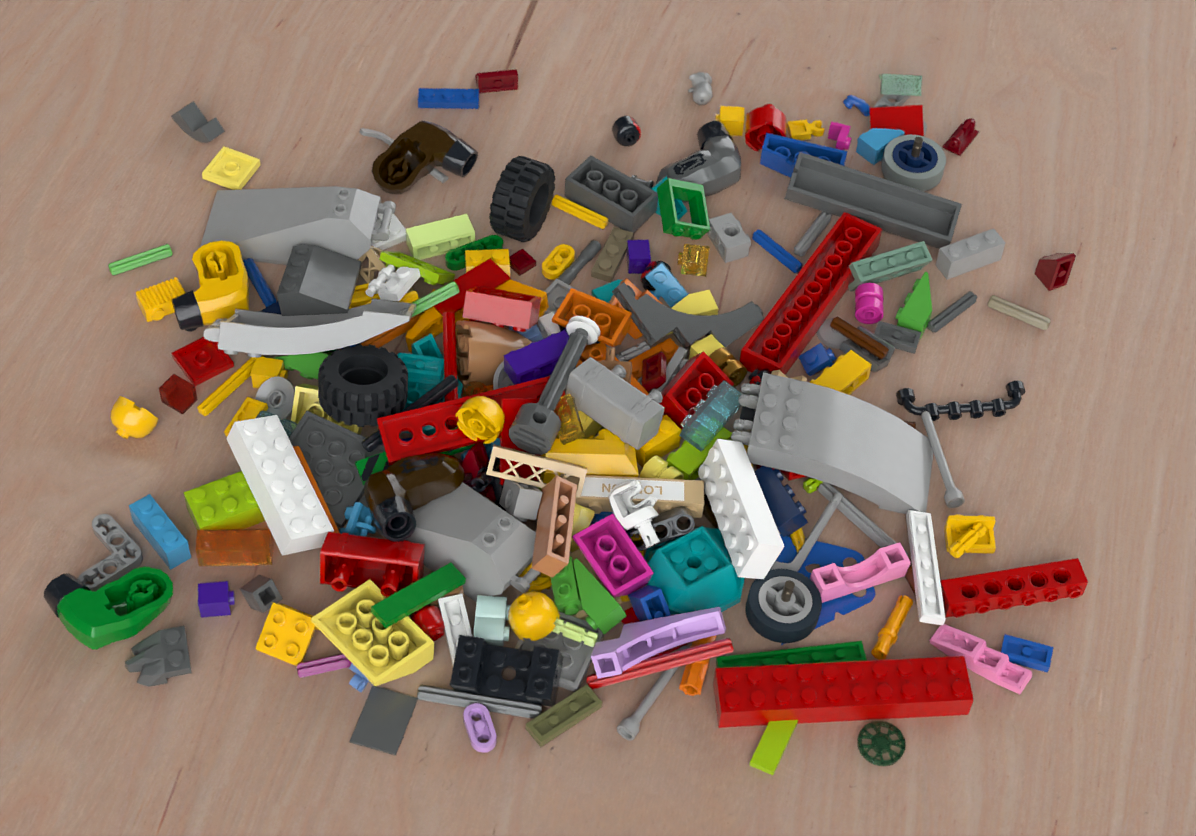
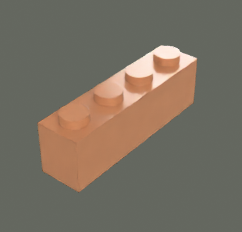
(554, 526)

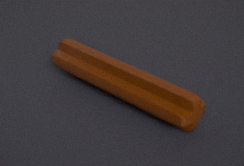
(859, 337)

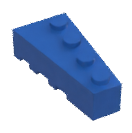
(782, 152)

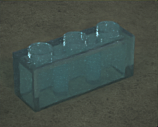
(711, 415)

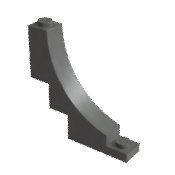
(657, 320)

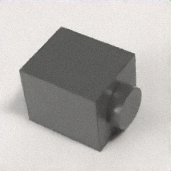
(261, 593)

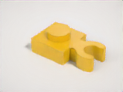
(802, 130)

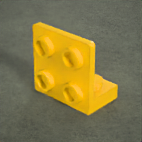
(286, 634)

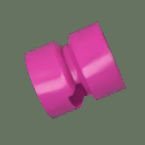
(869, 303)

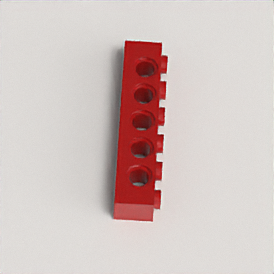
(1021, 580)

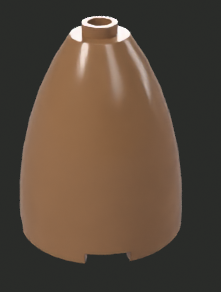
(482, 349)

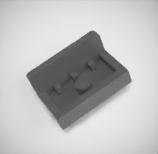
(877, 363)

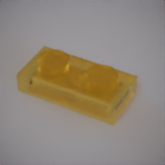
(571, 425)

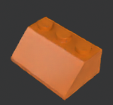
(612, 320)

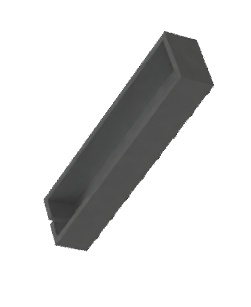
(874, 200)

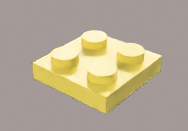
(231, 169)

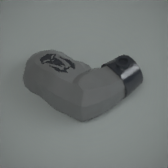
(713, 166)

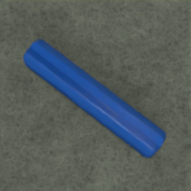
(777, 251)
(259, 282)

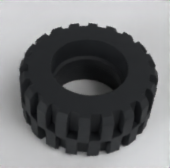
(522, 198)
(362, 385)

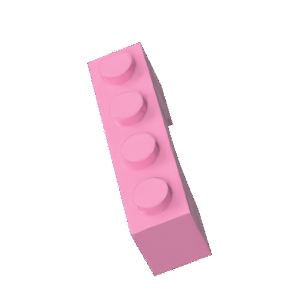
(883, 566)

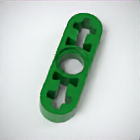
(458, 253)

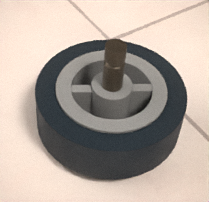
(783, 606)

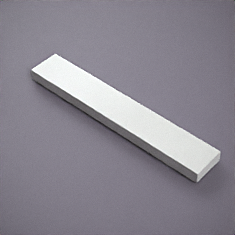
(925, 568)

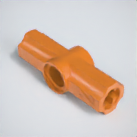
(695, 672)

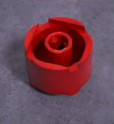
(764, 121)

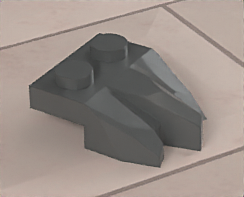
(161, 657)

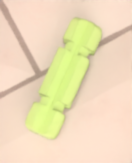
(575, 632)

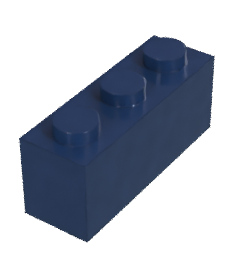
(785, 512)

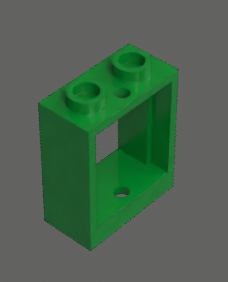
(685, 191)

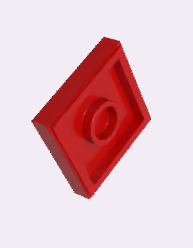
(202, 360)

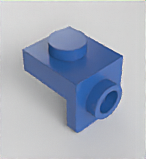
(817, 359)

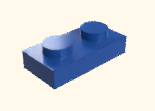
(1027, 653)

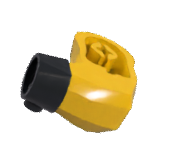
(221, 289)

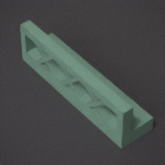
(890, 265)

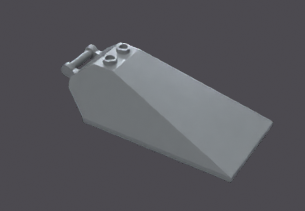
(276, 219)
(477, 539)

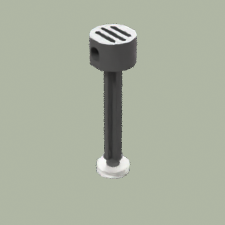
(536, 423)

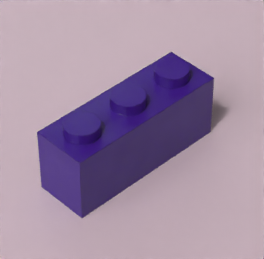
(536, 359)

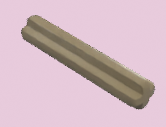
(1019, 312)

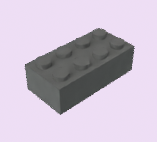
(611, 194)

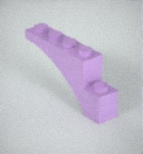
(652, 637)

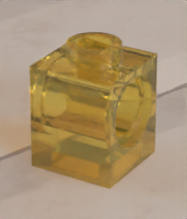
(694, 260)

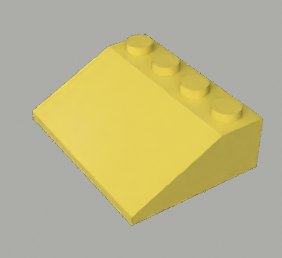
(374, 650)

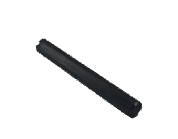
(427, 399)

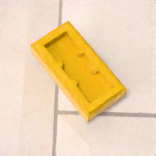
(248, 410)

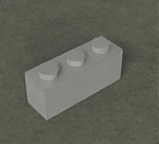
(970, 254)

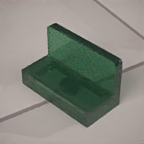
(900, 84)

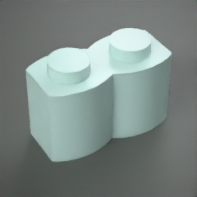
(491, 619)

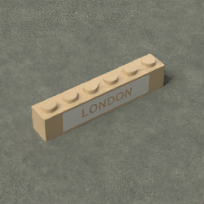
(668, 492)

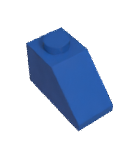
(649, 603)

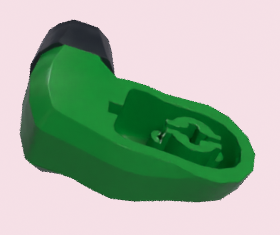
(114, 610)

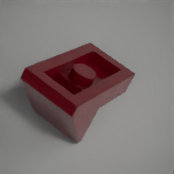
(475, 460)

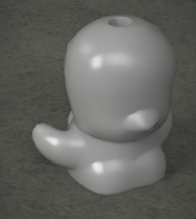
(701, 88)

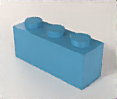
(160, 531)

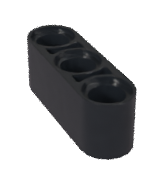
(672, 529)

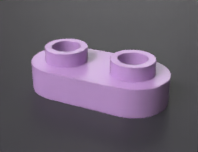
(479, 729)

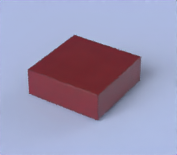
(521, 262)

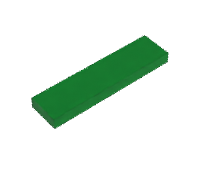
(418, 595)

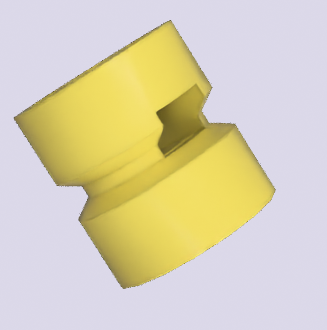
(657, 468)

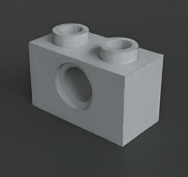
(729, 237)
(520, 500)

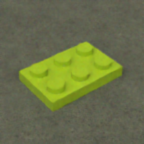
(430, 273)

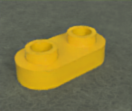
(558, 261)

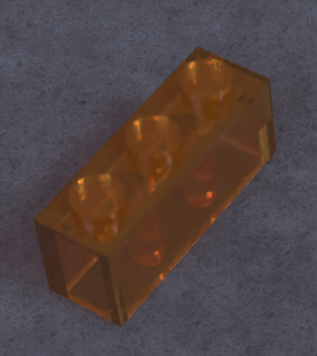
(234, 547)

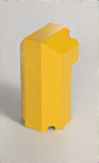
(601, 455)

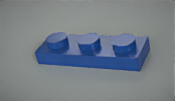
(448, 98)

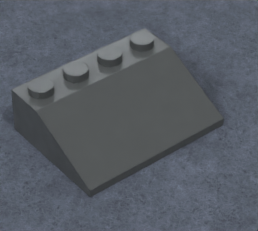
(317, 282)

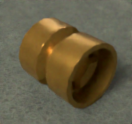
(729, 365)

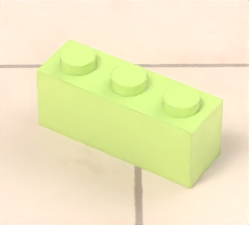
(439, 236)

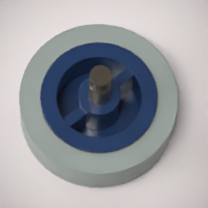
(914, 162)

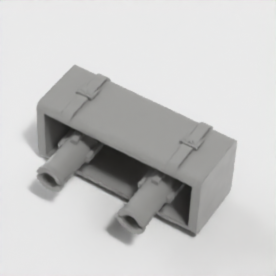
(615, 402)

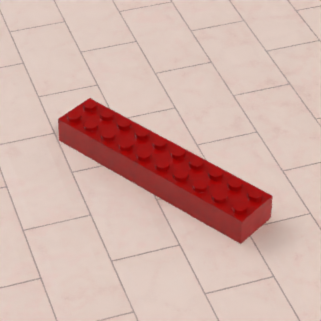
(810, 296)
(842, 691)

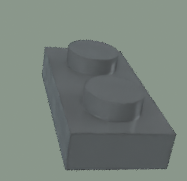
(899, 337)

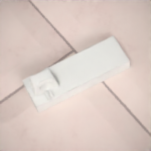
(455, 621)

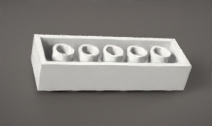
(279, 484)
(740, 509)

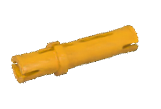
(888, 634)

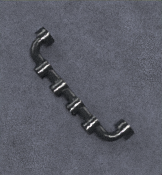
(954, 410)

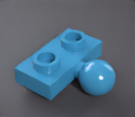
(666, 285)

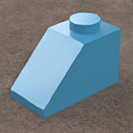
(873, 143)

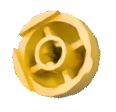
(131, 419)
(481, 419)
(532, 615)

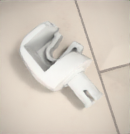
(633, 515)

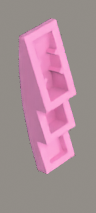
(981, 659)

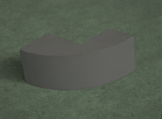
(195, 124)

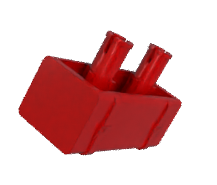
(355, 559)

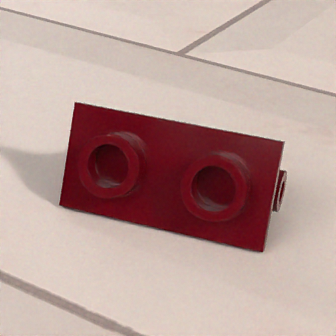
(962, 137)

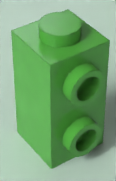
(566, 590)

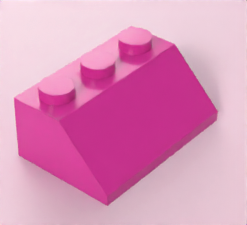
(613, 556)

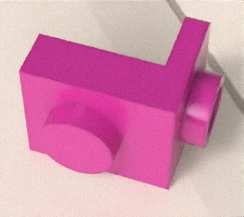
(840, 133)

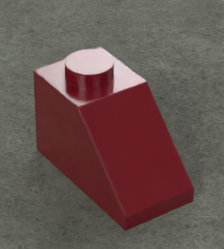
(1055, 269)

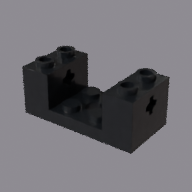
(480, 670)

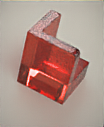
(178, 394)

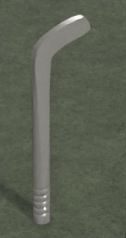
(371, 133)
(796, 564)

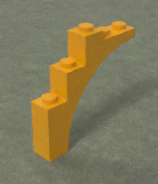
(432, 320)

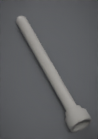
(953, 496)
(630, 727)

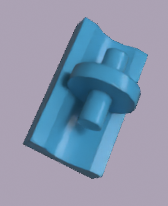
(359, 520)

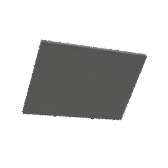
(384, 720)

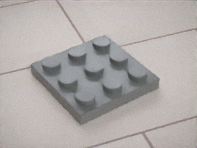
(576, 654)

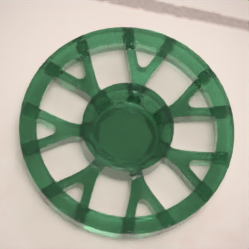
(881, 743)

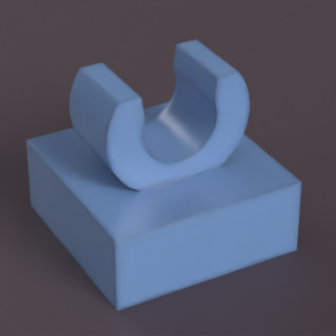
(358, 681)

